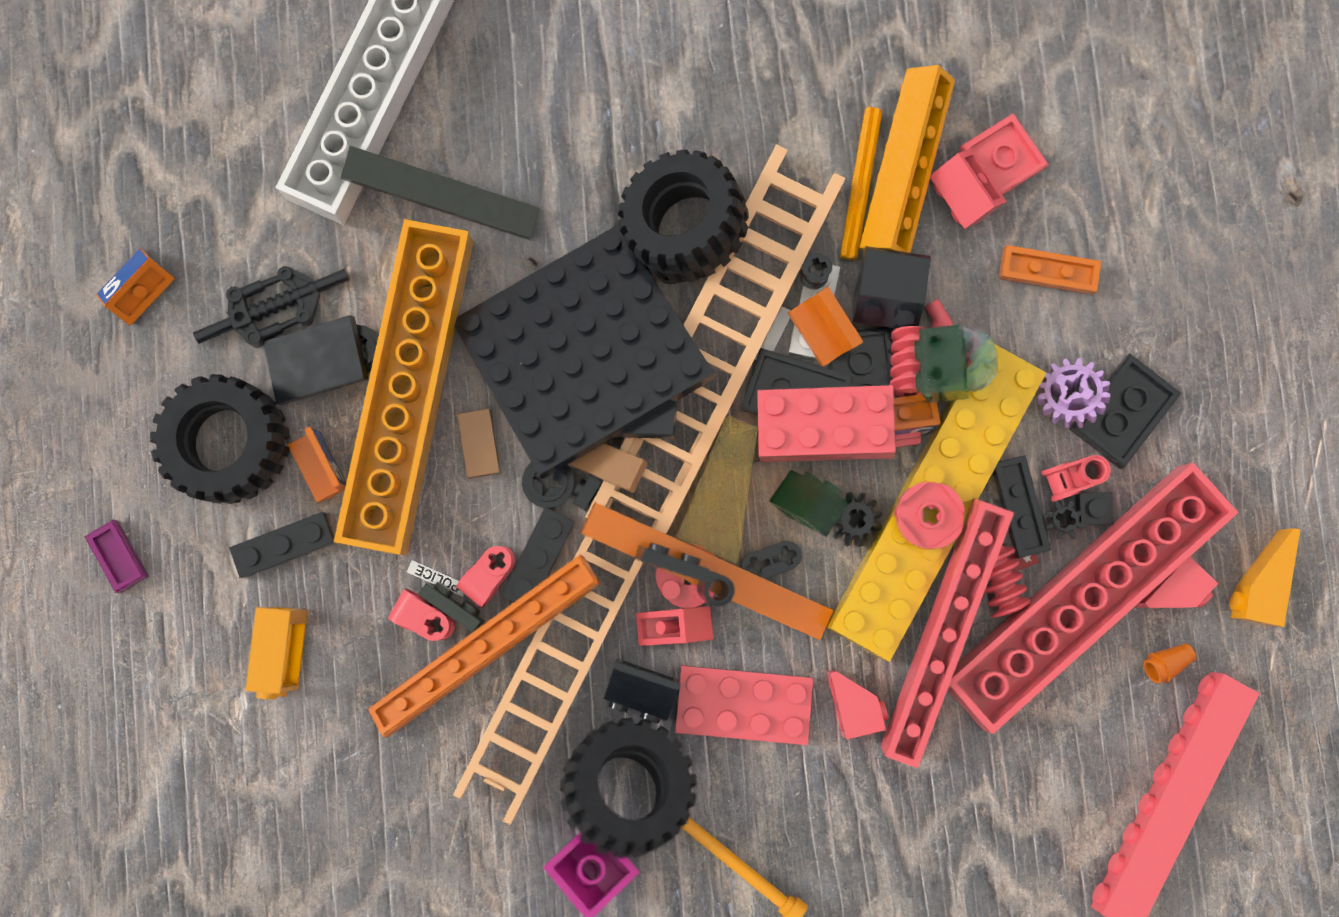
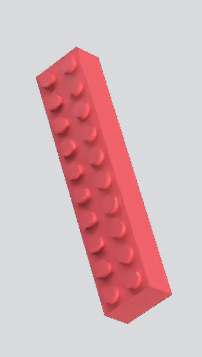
(1089, 596)

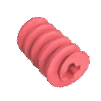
(904, 361)
(1004, 586)

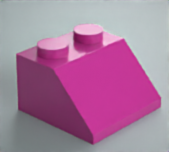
(588, 876)

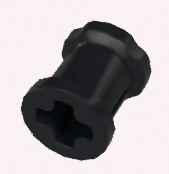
(820, 262)

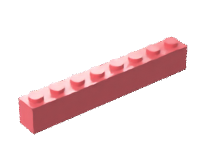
(945, 632)
(1175, 797)

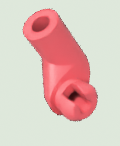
(938, 314)

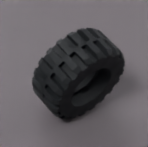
(661, 187)
(179, 429)
(663, 762)

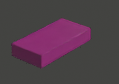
(116, 556)

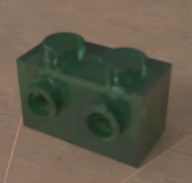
(942, 363)
(809, 501)

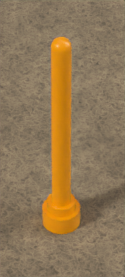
(787, 905)

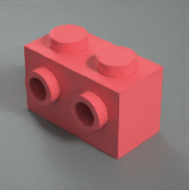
(967, 189)

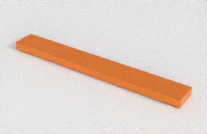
(750, 590)
(484, 646)

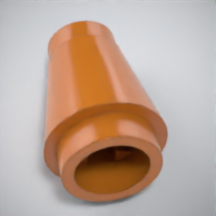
(1168, 663)

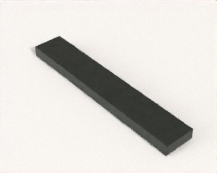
(439, 193)

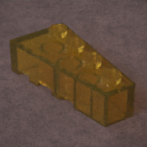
(720, 500)

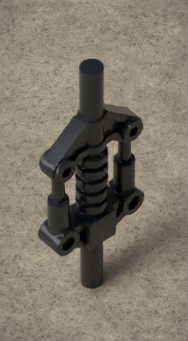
(242, 318)

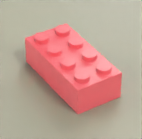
(826, 424)

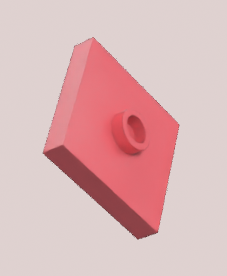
(1007, 154)

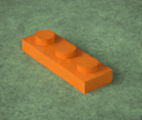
(1050, 269)

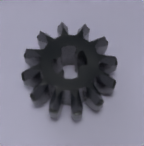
(866, 521)

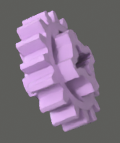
(1079, 405)

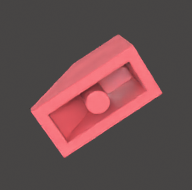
(1183, 588)
(674, 626)
(856, 708)

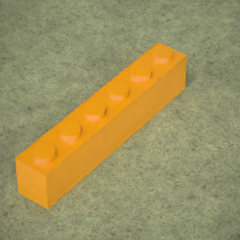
(908, 159)

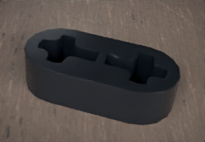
(772, 551)

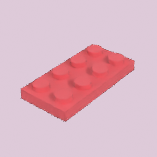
(744, 705)

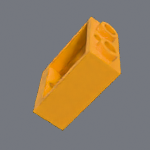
(276, 651)

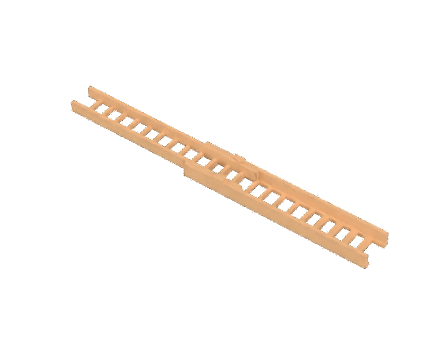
(692, 460)

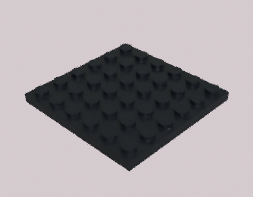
(582, 351)

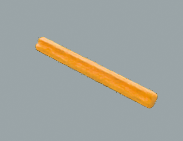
(861, 184)

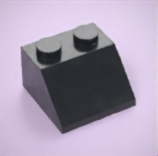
(891, 288)
(641, 690)

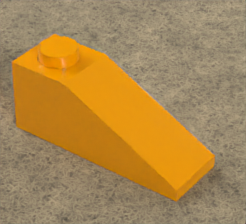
(1266, 586)

